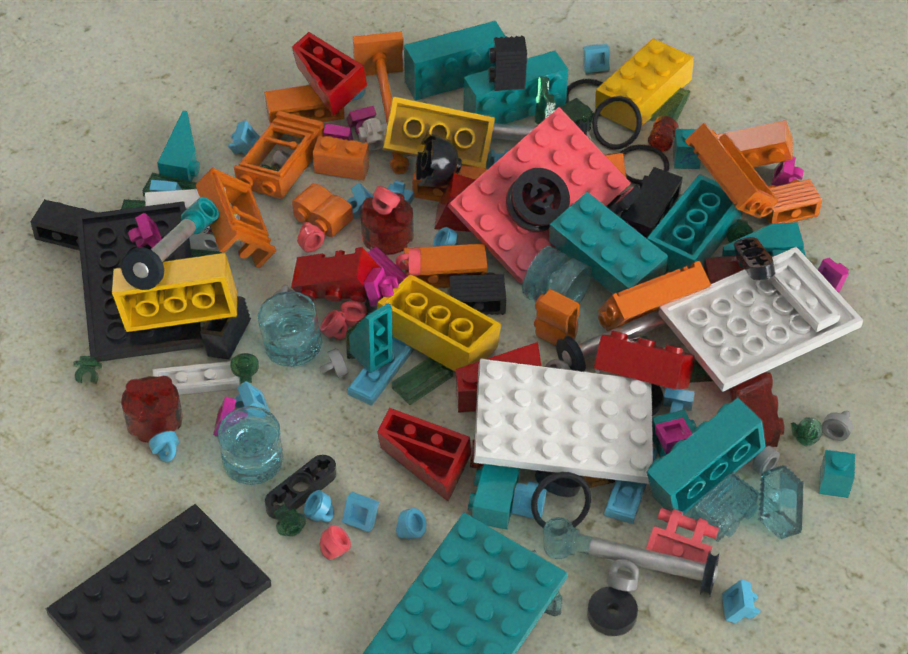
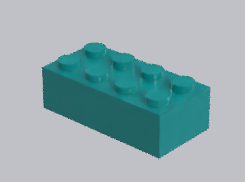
(444, 60)
(514, 105)
(695, 224)
(608, 244)
(706, 457)

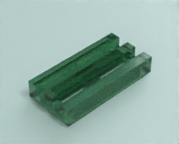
(418, 376)

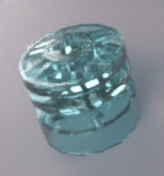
(555, 272)
(290, 328)
(250, 445)

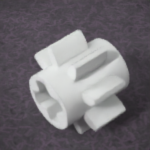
(372, 133)

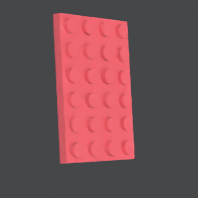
(552, 145)

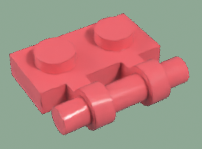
(674, 544)

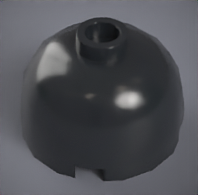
(437, 161)

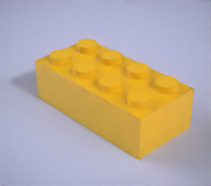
(647, 80)
(412, 120)
(188, 293)
(440, 324)

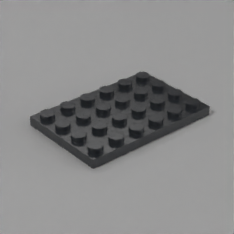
(102, 247)
(161, 591)

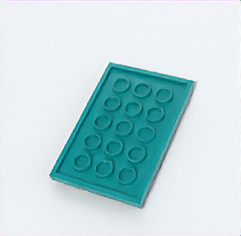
(471, 597)

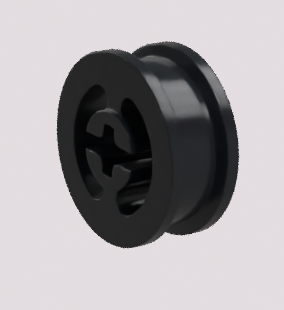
(536, 184)

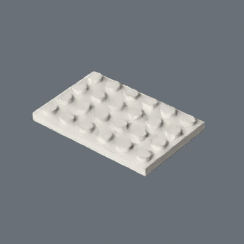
(748, 325)
(563, 421)

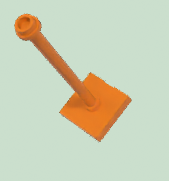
(380, 56)

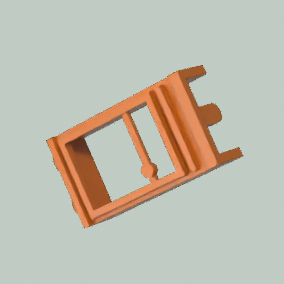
(732, 172)
(270, 181)
(228, 228)
(651, 295)

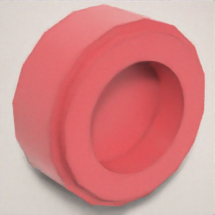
(386, 196)
(310, 237)
(414, 264)
(353, 312)
(332, 324)
(334, 542)

